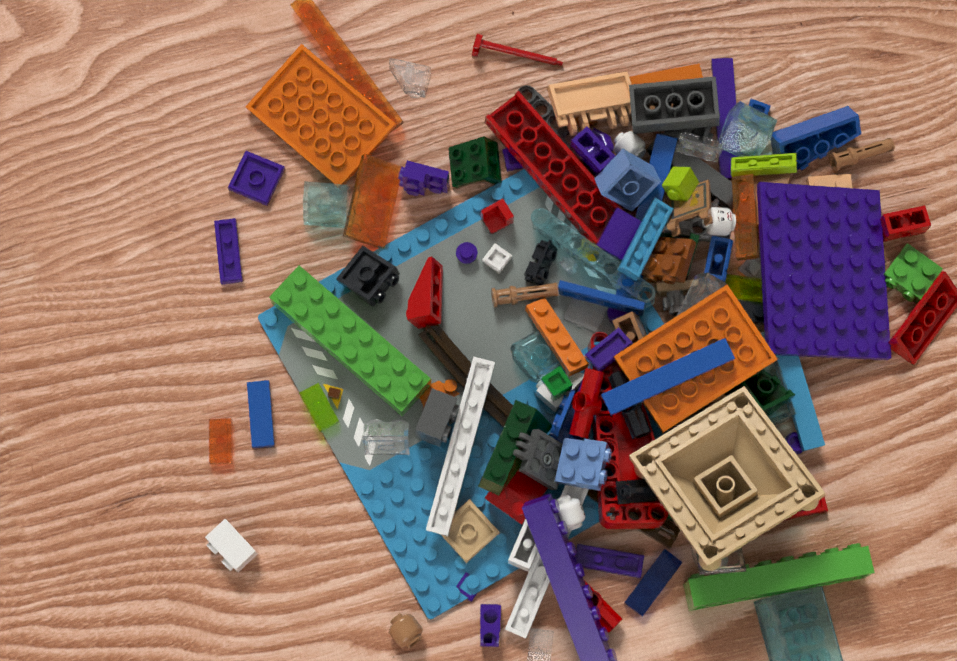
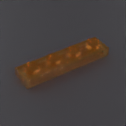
(746, 217)

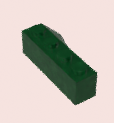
(766, 391)
(503, 463)

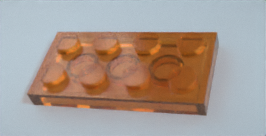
(372, 202)

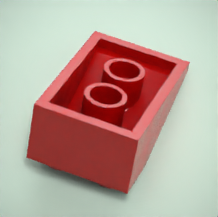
(515, 494)

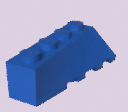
(817, 135)

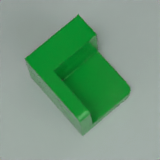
(557, 383)

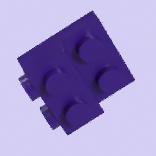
(418, 177)

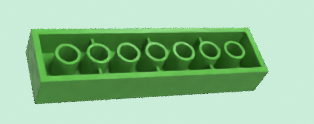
(350, 340)
(780, 577)

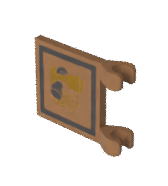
(698, 204)

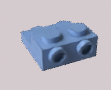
(583, 463)

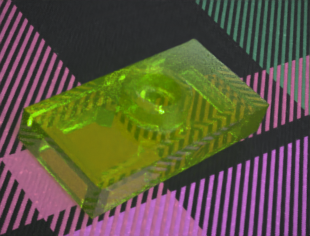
(745, 287)
(319, 407)

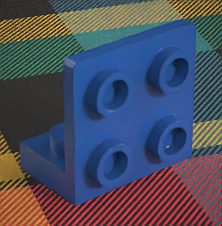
(563, 420)

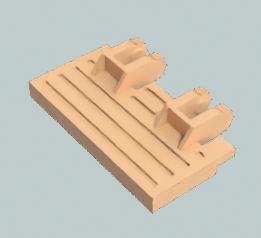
(593, 96)

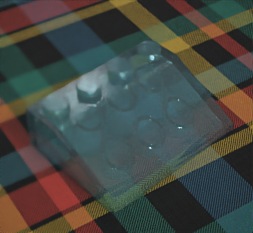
(798, 627)

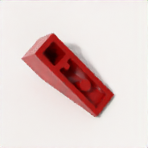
(426, 297)

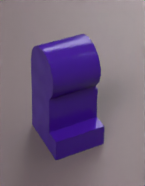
(490, 625)

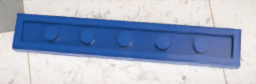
(667, 376)

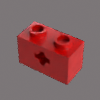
(905, 223)

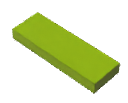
(764, 164)

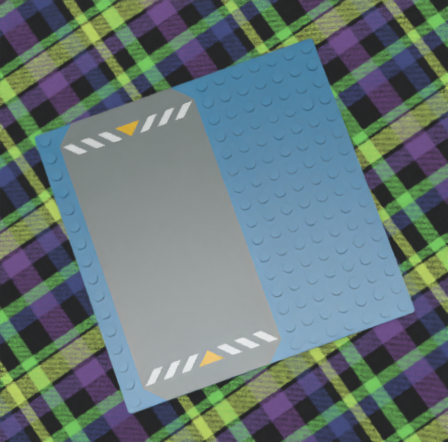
(402, 488)

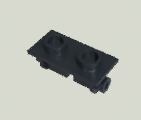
(545, 254)
(634, 492)

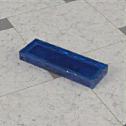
(653, 582)

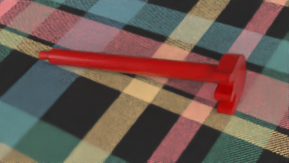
(510, 50)

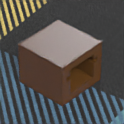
(334, 393)

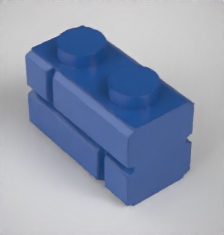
(718, 257)

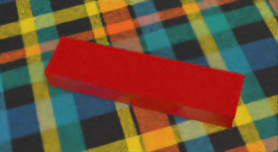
(552, 166)

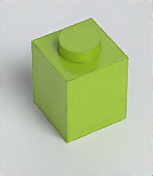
(680, 183)

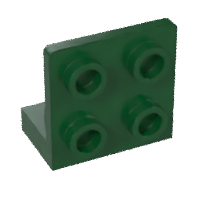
(475, 162)

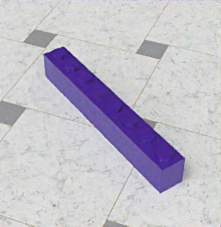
(567, 579)

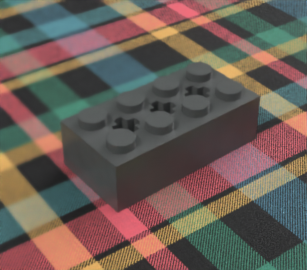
(679, 92)

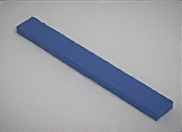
(661, 159)

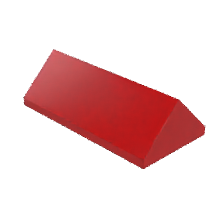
(925, 319)

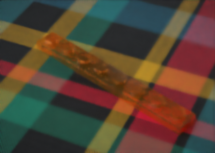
(342, 56)

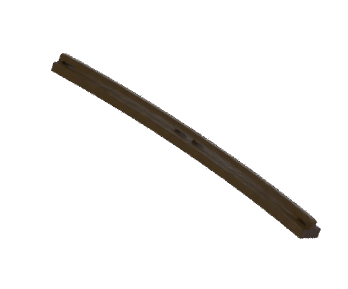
(499, 408)

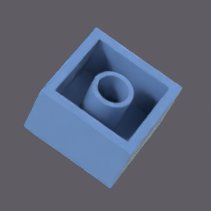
(627, 180)

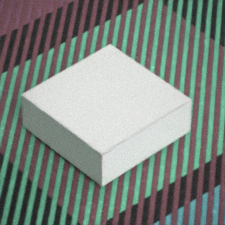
(497, 258)

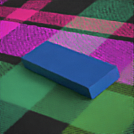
(260, 414)

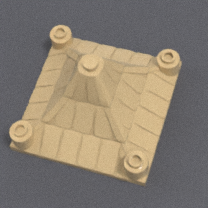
(726, 477)

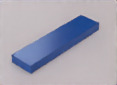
(601, 298)

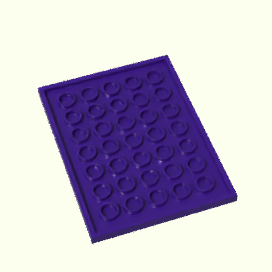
(823, 271)

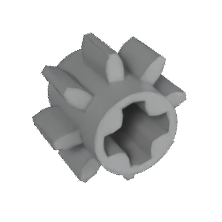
(673, 302)

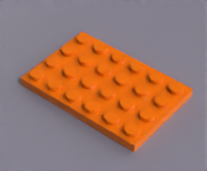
(320, 115)
(697, 327)

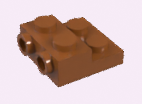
(669, 260)

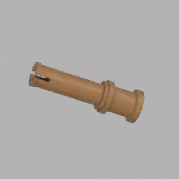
(852, 156)
(513, 298)

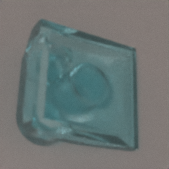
(534, 356)

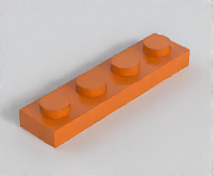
(557, 337)

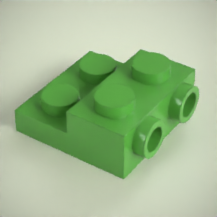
(911, 273)

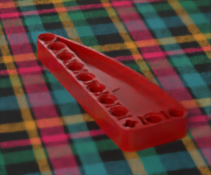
(620, 464)

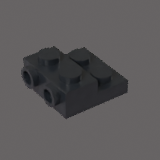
(369, 276)

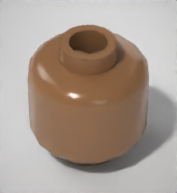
(405, 630)

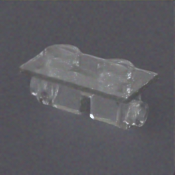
(708, 150)

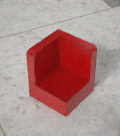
(497, 216)

